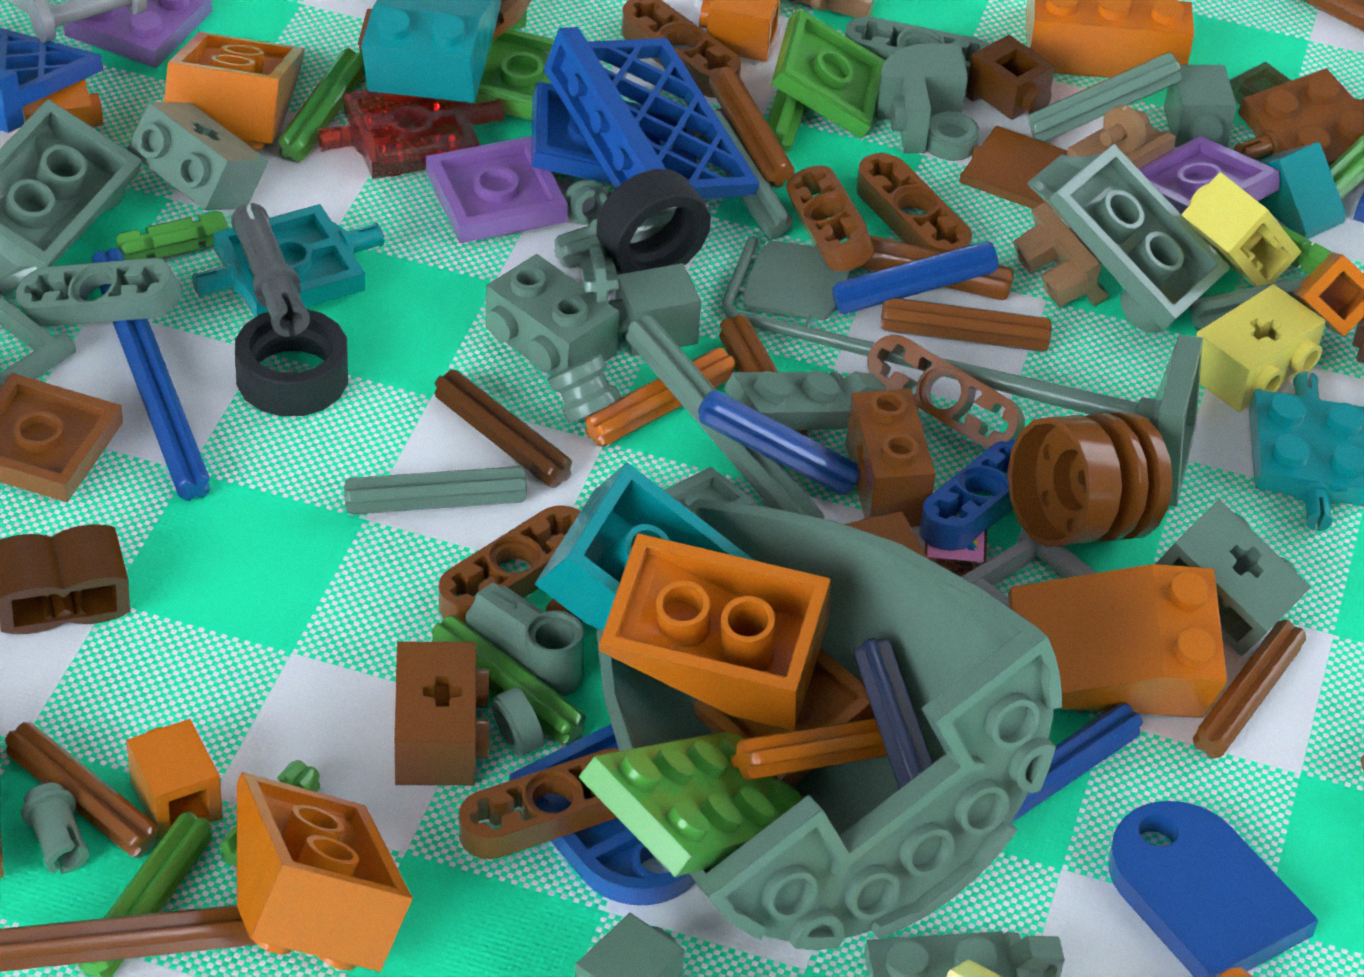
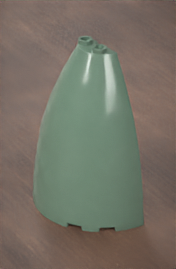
(857, 845)

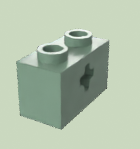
(197, 155)
(1250, 578)

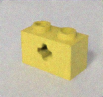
(1241, 231)
(1259, 346)

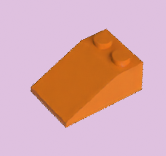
(236, 83)
(720, 628)
(1132, 637)
(315, 875)

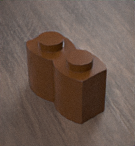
(62, 579)

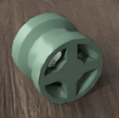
(584, 388)

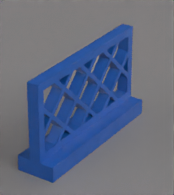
(35, 71)
(617, 129)

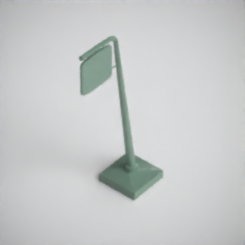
(798, 283)

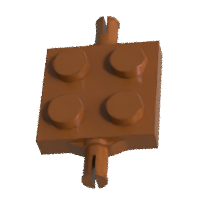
(1302, 114)

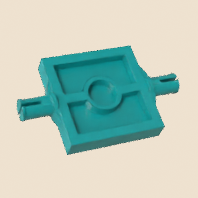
(310, 244)
(1308, 448)

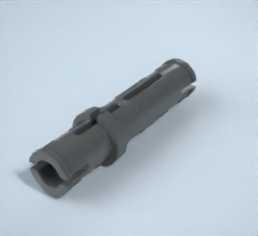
(274, 281)

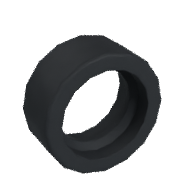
(639, 200)
(298, 391)

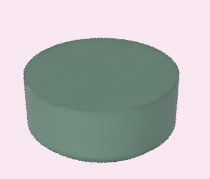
(952, 136)
(517, 721)

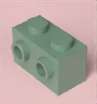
(549, 316)

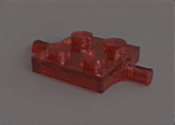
(401, 130)

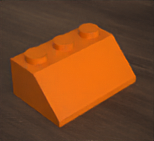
(1108, 35)

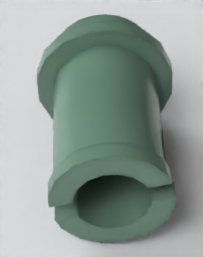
(575, 197)
(50, 813)

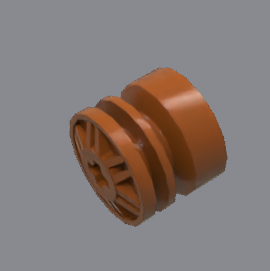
(1089, 478)

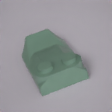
(54, 187)
(1132, 234)

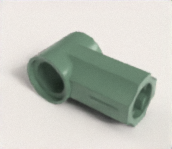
(540, 641)

